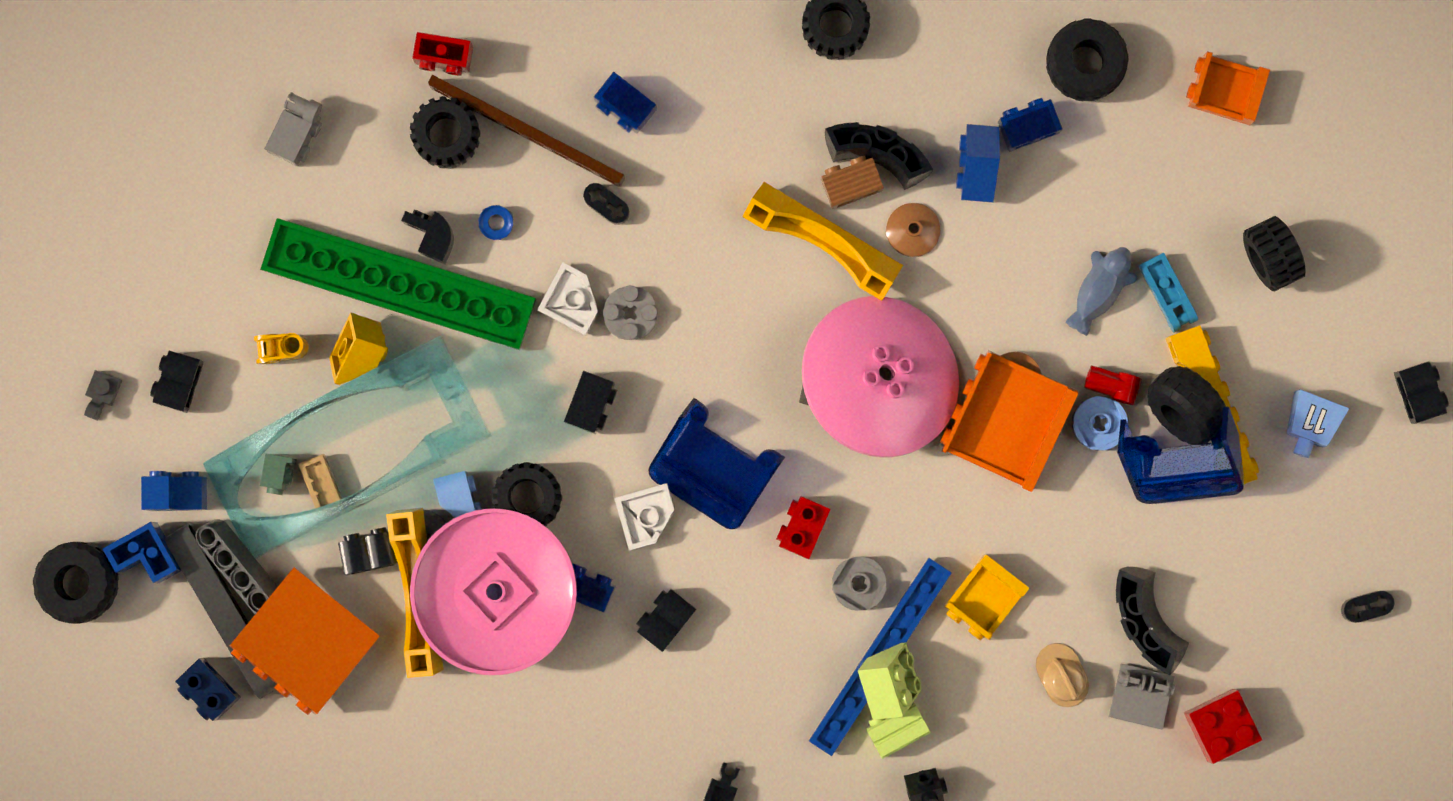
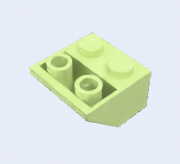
(890, 682)

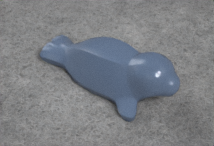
(1101, 287)

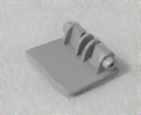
(1141, 696)

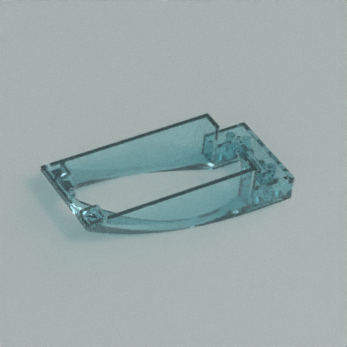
(429, 359)

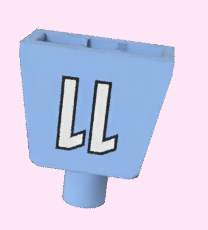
(1313, 421)

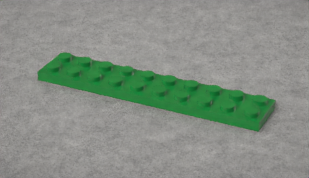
(398, 284)

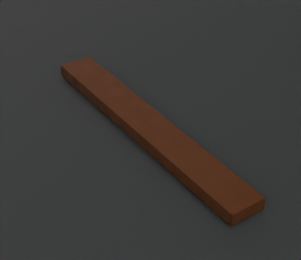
(527, 131)

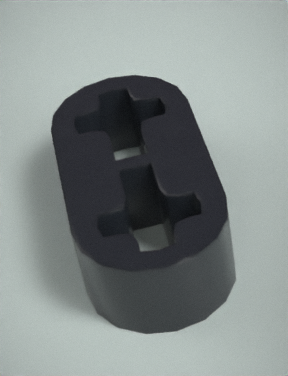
(610, 198)
(1365, 600)

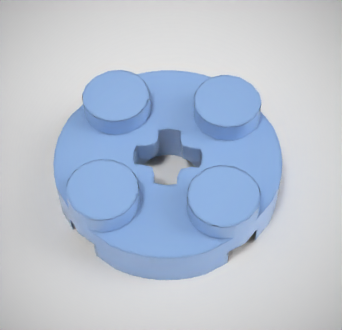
(1084, 419)

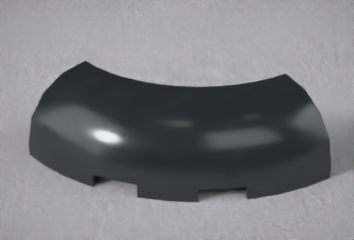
(881, 144)
(1143, 622)

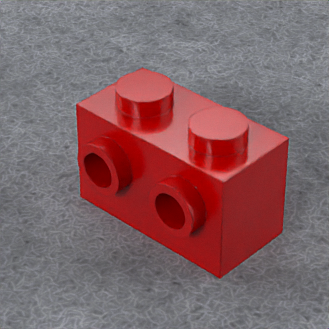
(443, 53)
(803, 528)

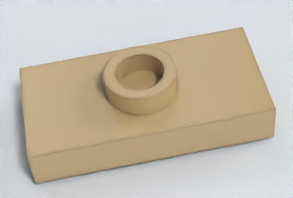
(320, 481)

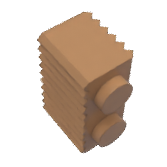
(851, 182)

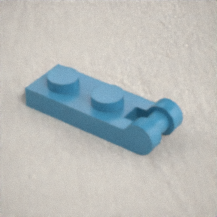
(1168, 291)

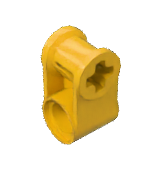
(274, 348)

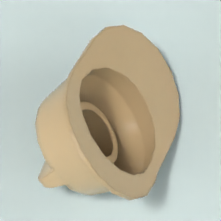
(1062, 675)

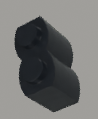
(177, 381)
(1421, 392)
(366, 552)
(665, 620)

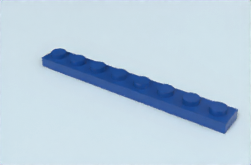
(895, 631)

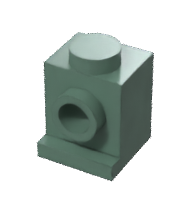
(277, 473)

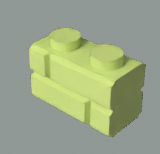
(896, 733)

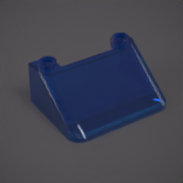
(711, 470)

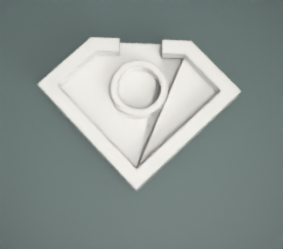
(570, 300)
(645, 515)

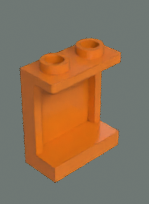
(1227, 89)

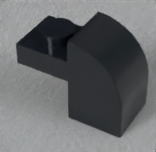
(438, 234)

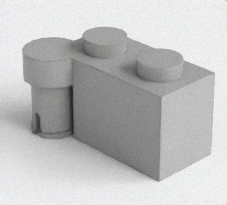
(295, 129)

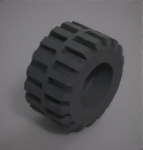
(835, 46)
(438, 110)
(1274, 253)
(529, 472)

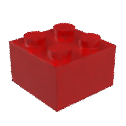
(1223, 726)

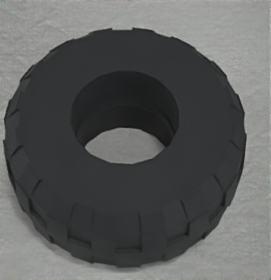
(1101, 38)
(1186, 405)
(50, 576)

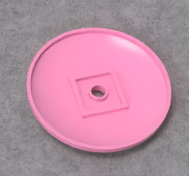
(852, 397)
(453, 583)

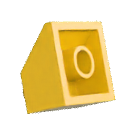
(358, 349)

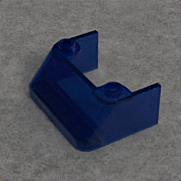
(1182, 471)

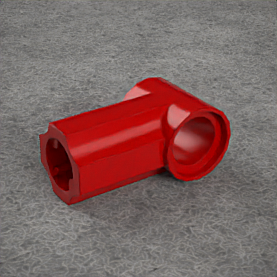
(1120, 386)

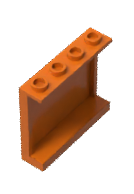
(1009, 419)
(303, 642)

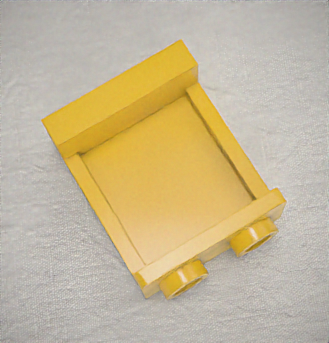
(985, 598)

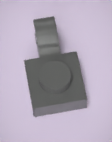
(102, 390)

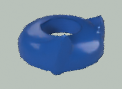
(484, 222)

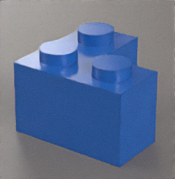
(980, 163)
(170, 493)
(143, 546)

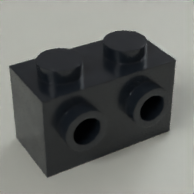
(590, 403)

